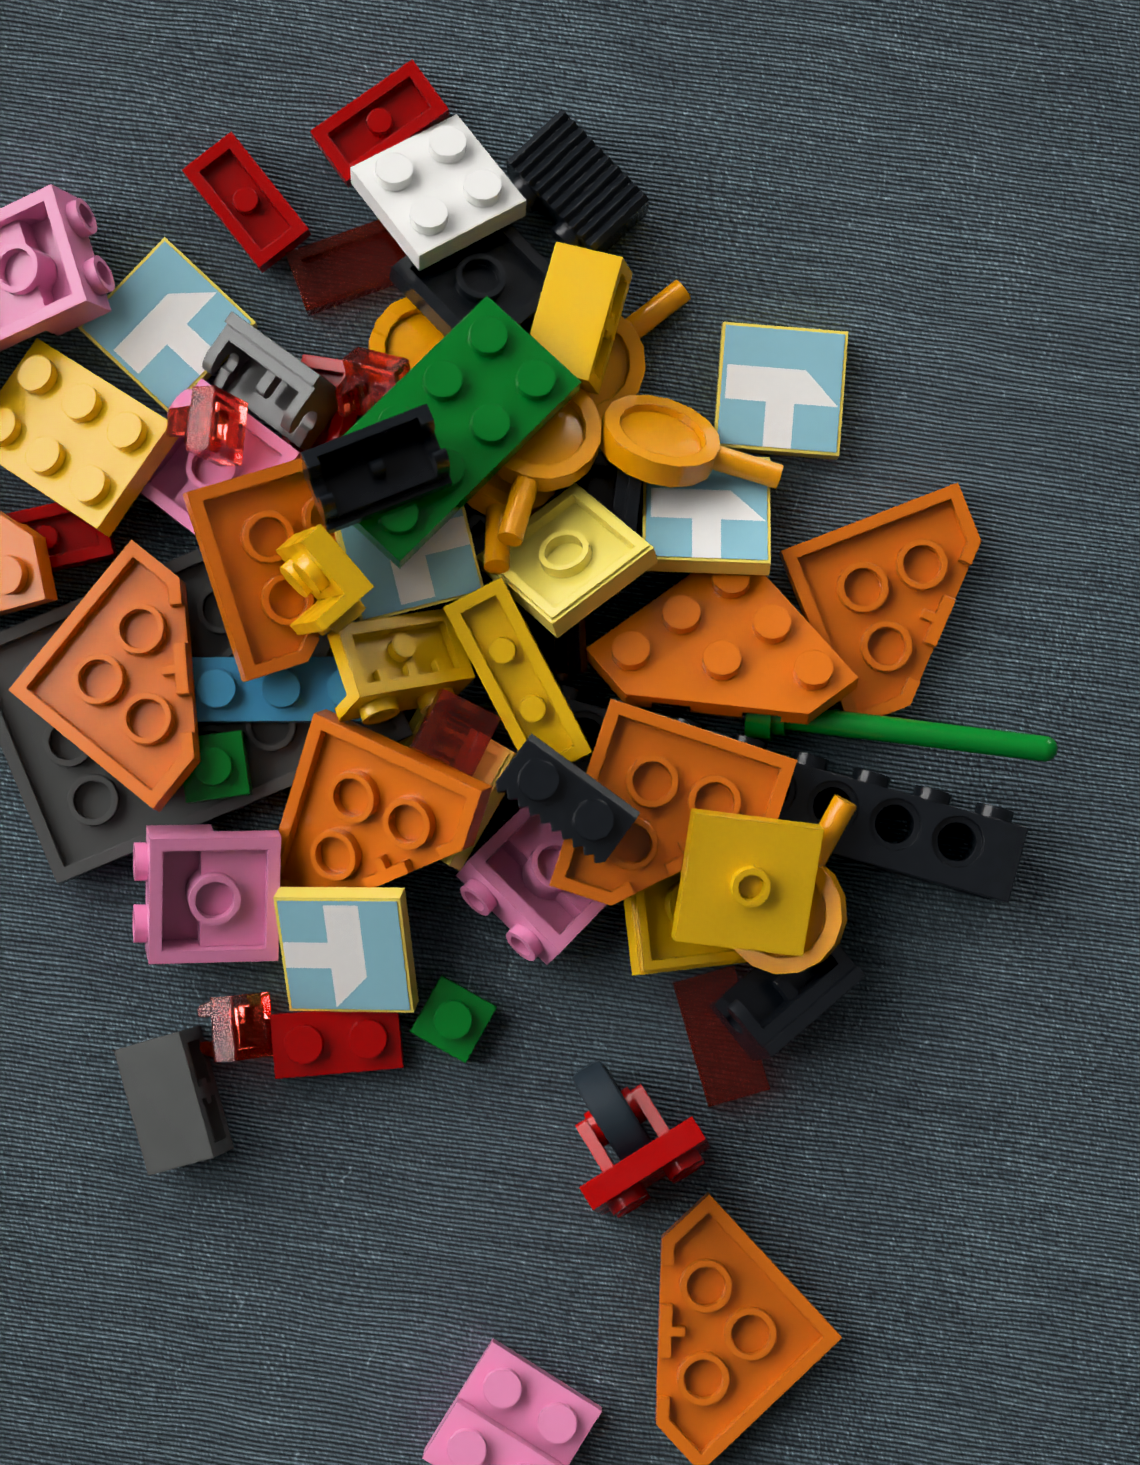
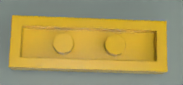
(515, 670)

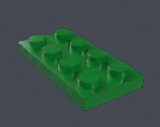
(487, 397)

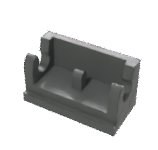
(271, 382)
(173, 1100)

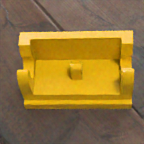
(581, 310)

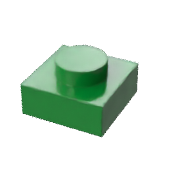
(222, 769)
(453, 1019)

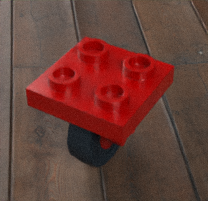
(617, 1120)

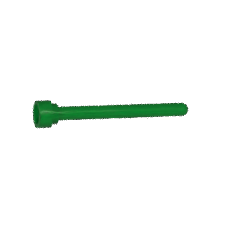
(910, 733)

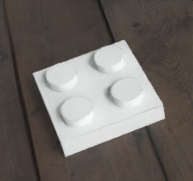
(438, 192)

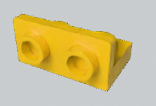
(322, 567)
(398, 664)

